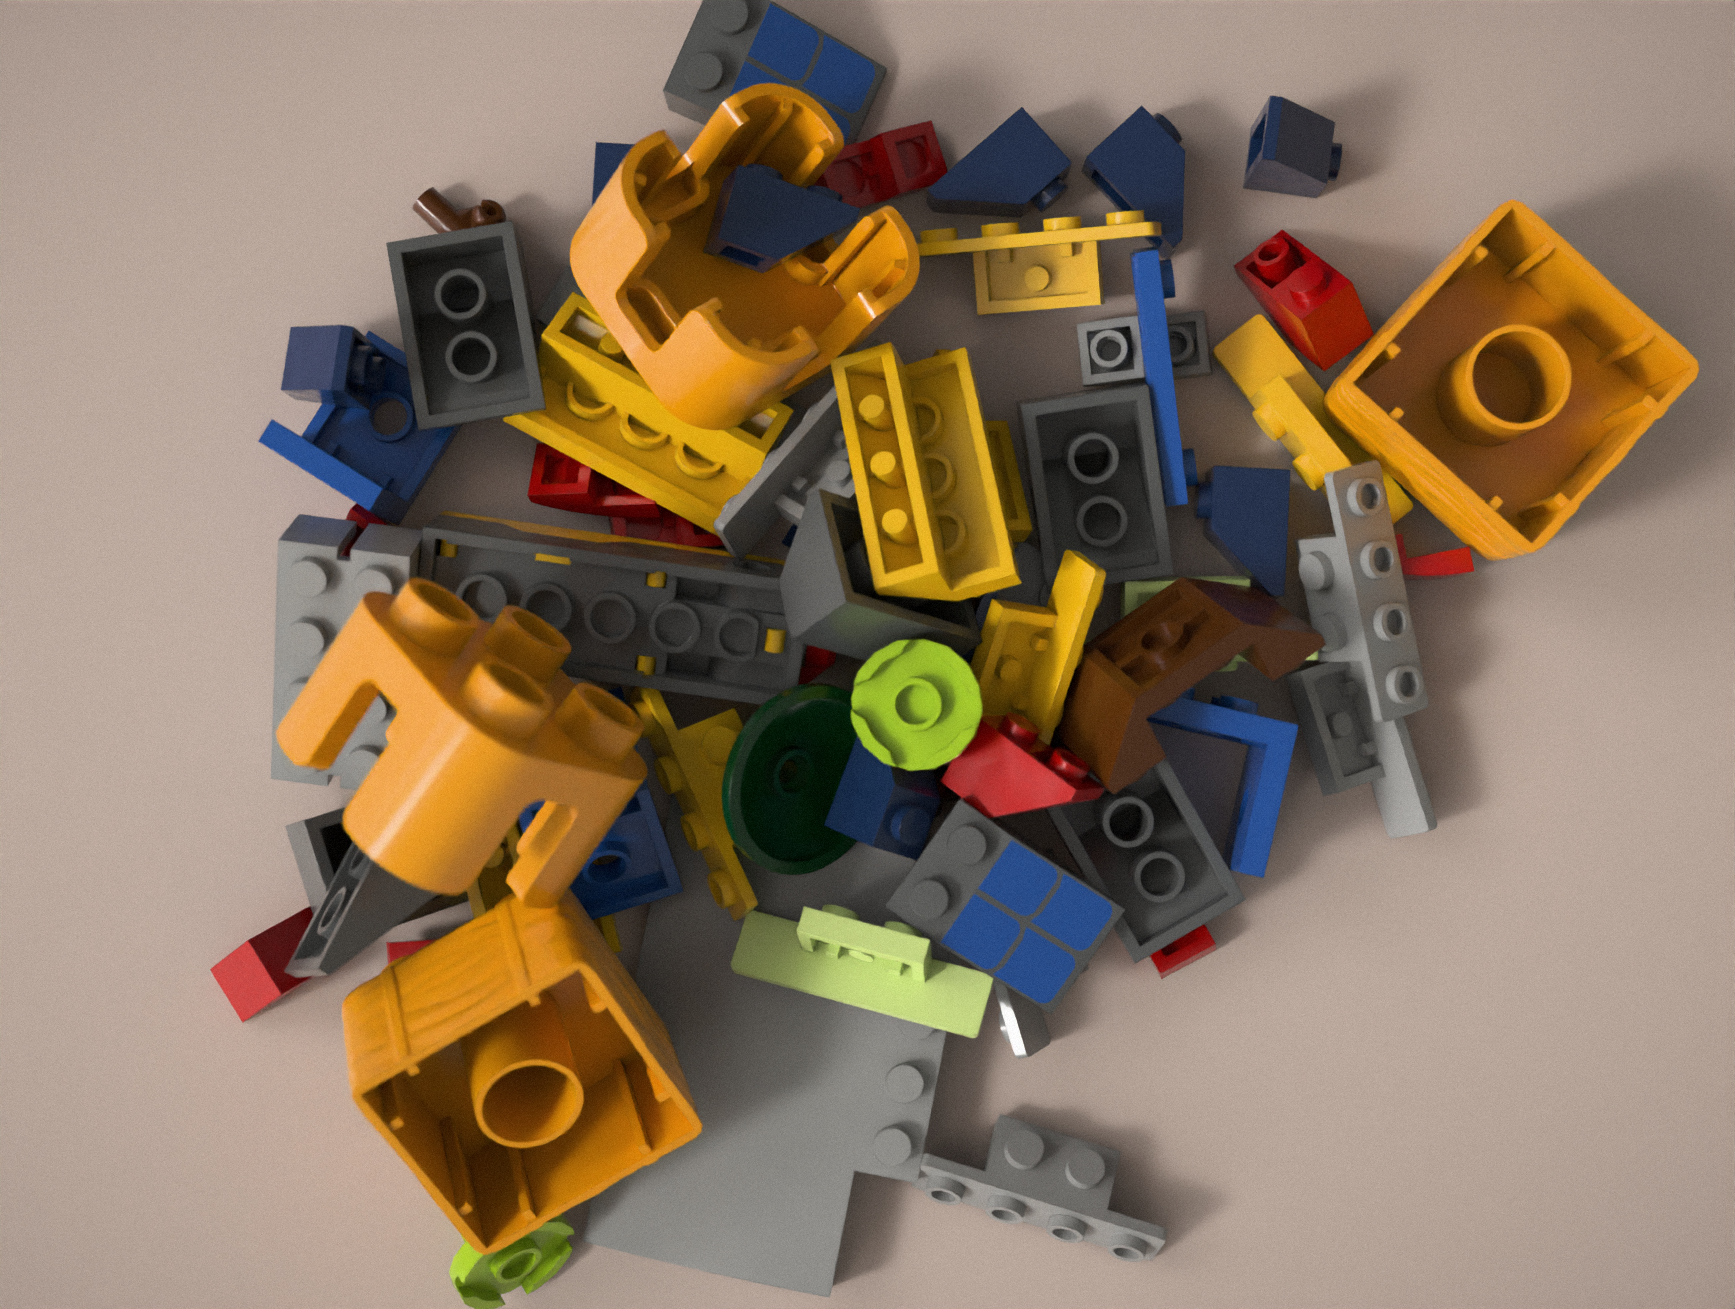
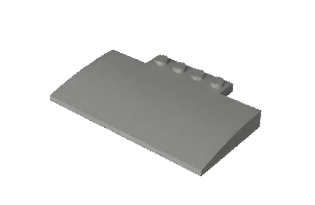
(781, 1079)

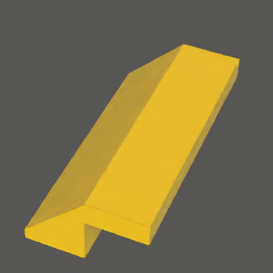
(618, 427)
(924, 475)

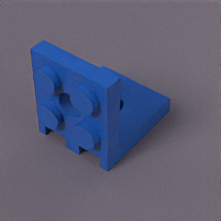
(359, 461)
(1263, 772)
(644, 864)

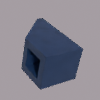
(770, 221)
(332, 366)

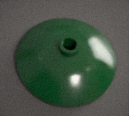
(786, 779)

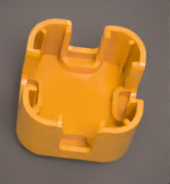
(710, 332)
(473, 742)

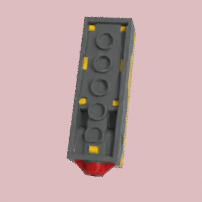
(630, 604)

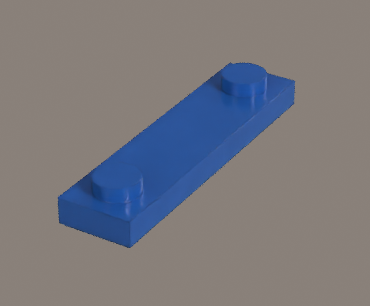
(1153, 284)

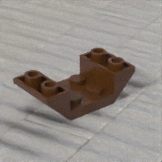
(1159, 655)

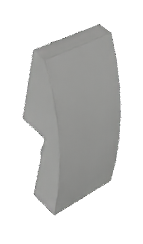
(1113, 349)

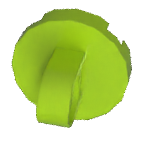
(916, 704)
(524, 1263)

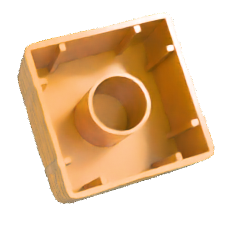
(1508, 385)
(516, 1069)

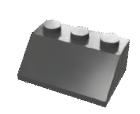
(833, 596)

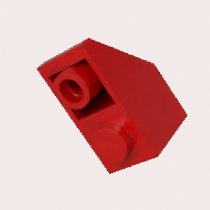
(1305, 299)
(1016, 772)

